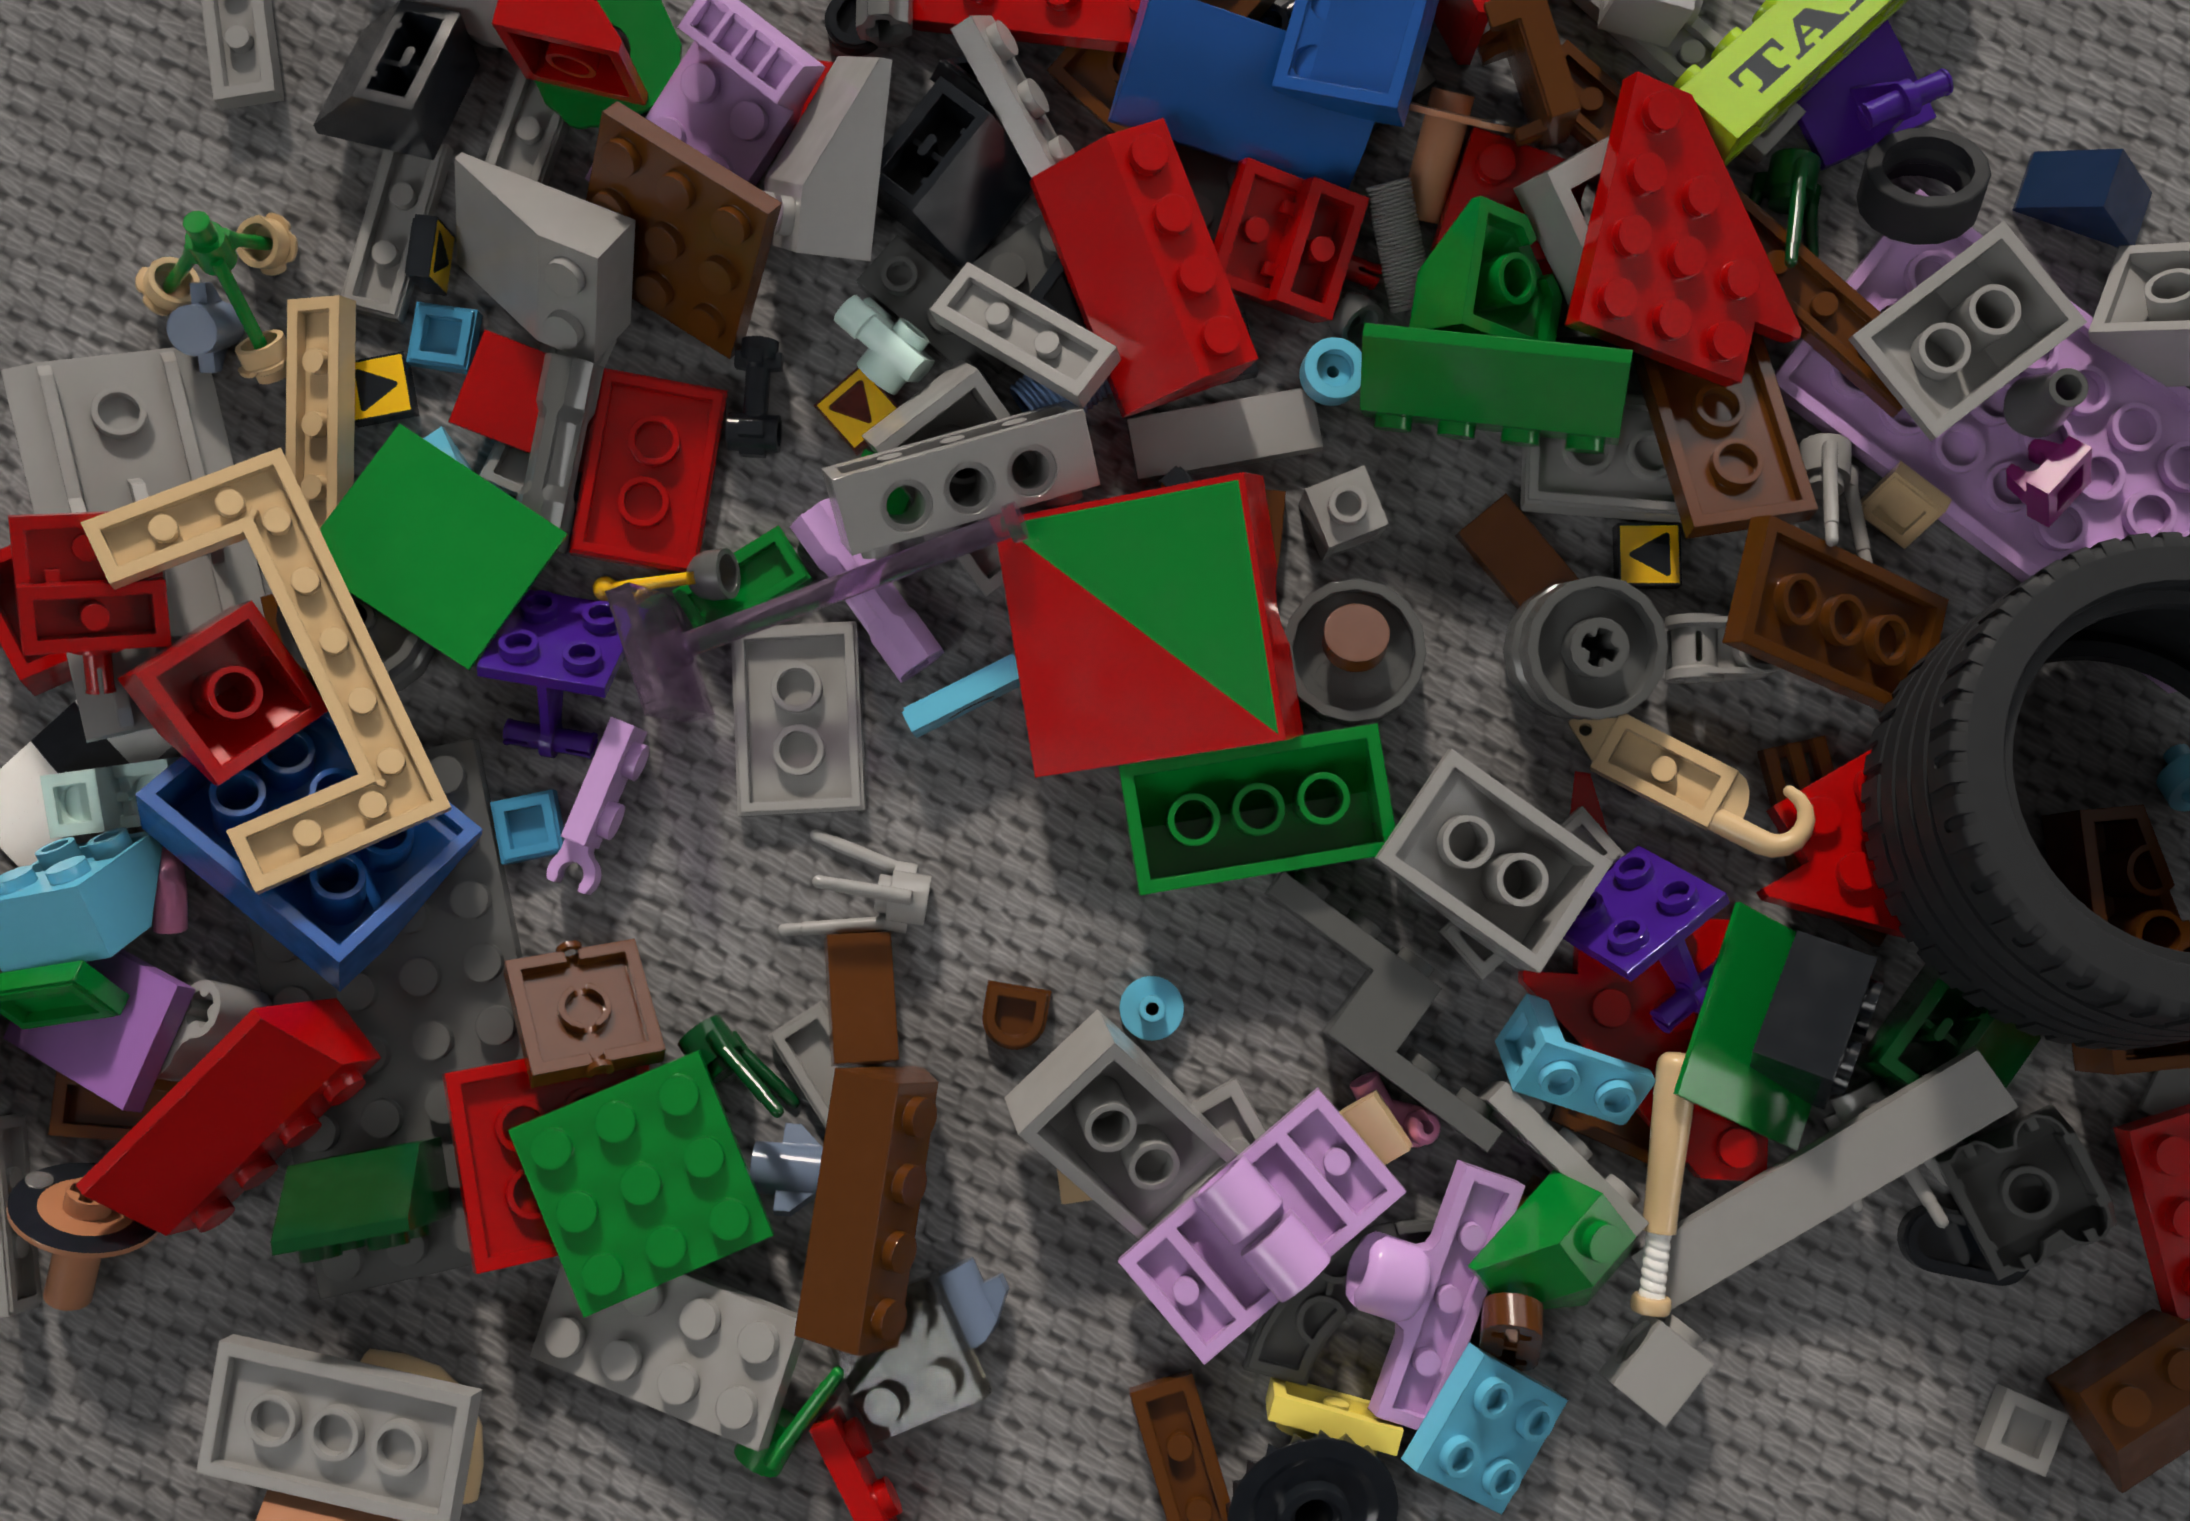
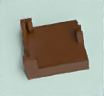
(1529, 40)

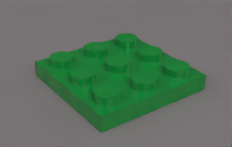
(641, 1183)

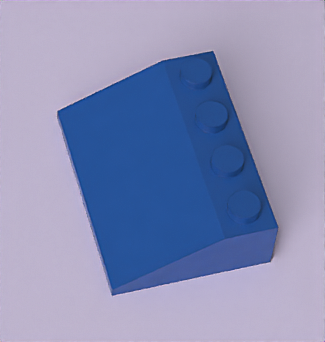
(333, 915)

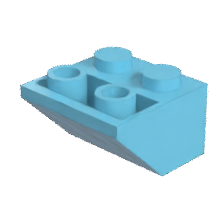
(78, 900)

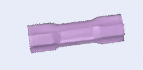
(883, 612)

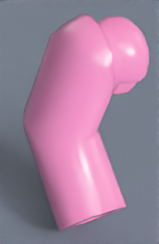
(171, 897)
(1417, 1122)

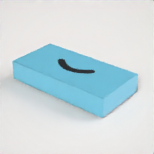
(962, 696)

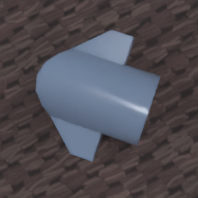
(205, 327)
(787, 1169)
(974, 1301)

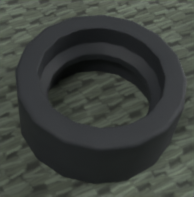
(1927, 154)

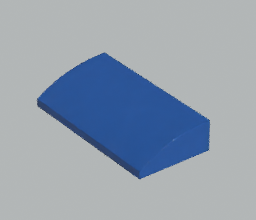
(1355, 55)
(1214, 89)

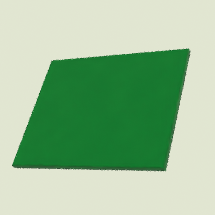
(437, 546)
(1719, 1054)

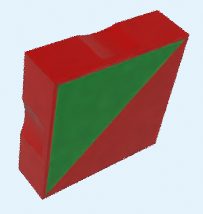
(1150, 626)

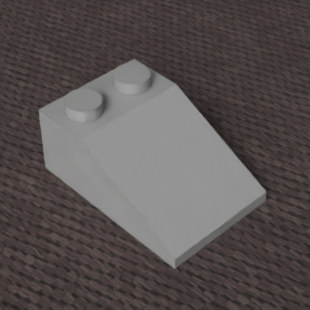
(833, 164)
(545, 256)
(1967, 330)
(949, 404)
(1492, 863)
(1117, 1126)

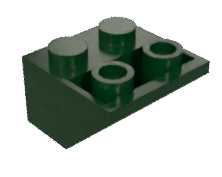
(1934, 1027)
(361, 1200)

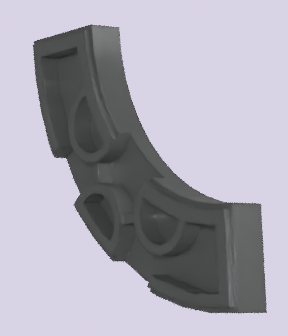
(1297, 1329)

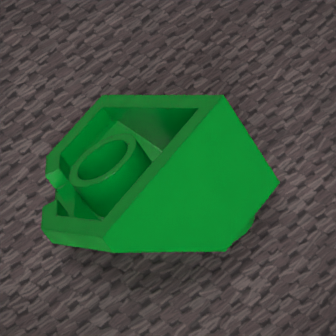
(1487, 278)
(1556, 1245)

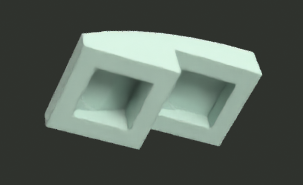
(97, 797)

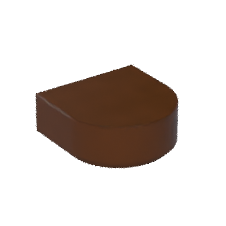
(1015, 1014)

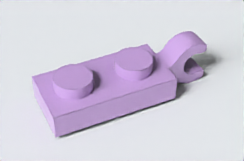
(596, 808)

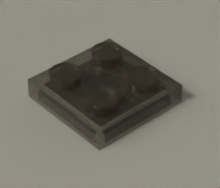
(924, 1376)

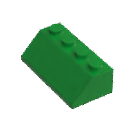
(1494, 386)
(1257, 809)

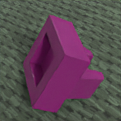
(2058, 480)

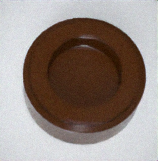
(1355, 637)

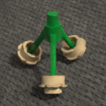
(260, 244)

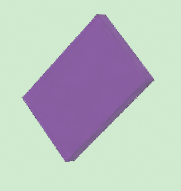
(118, 1053)

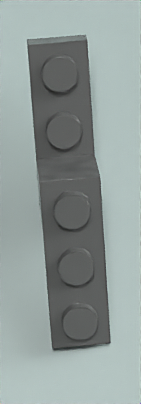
(1384, 1007)

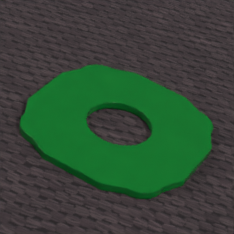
(653, 50)

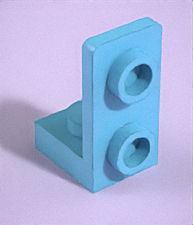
(1565, 1073)

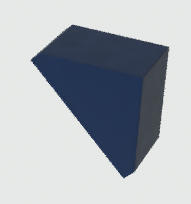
(2086, 193)

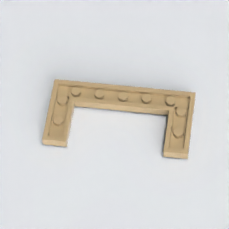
(266, 507)

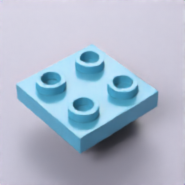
(1484, 1429)

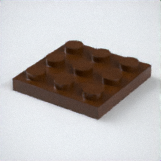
(696, 227)

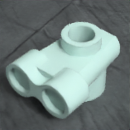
(893, 350)

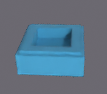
(444, 337)
(528, 826)

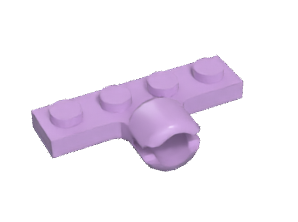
(1429, 1290)

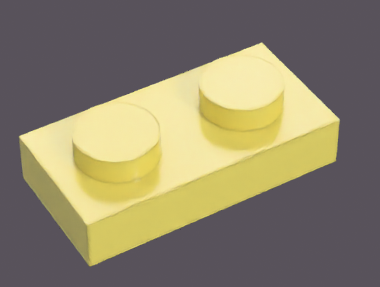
(1312, 1408)

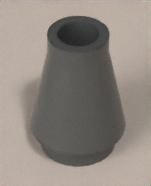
(2043, 402)

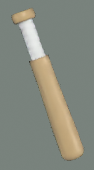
(1664, 1181)

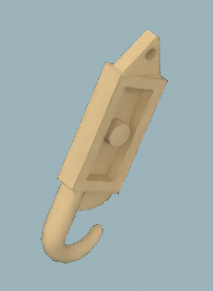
(1687, 783)

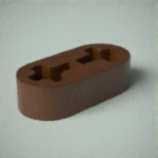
(1512, 1329)

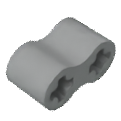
(209, 1018)

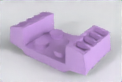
(735, 88)

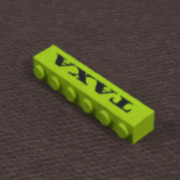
(1776, 63)

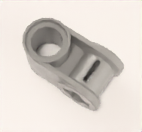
(1702, 656)

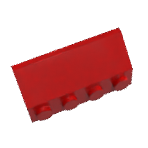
(1144, 267)
(233, 1117)

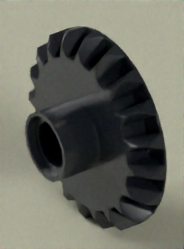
(1315, 1482)

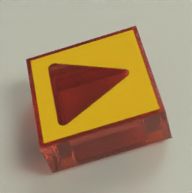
(855, 408)

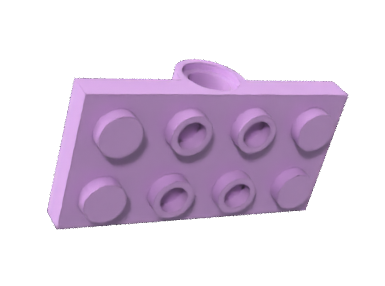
(1262, 1226)

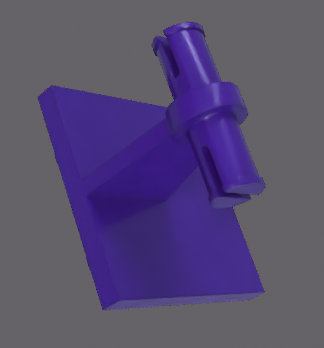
(1867, 99)
(559, 648)
(1643, 917)

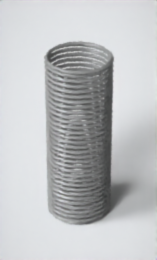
(1399, 199)

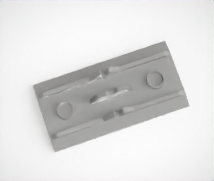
(108, 436)

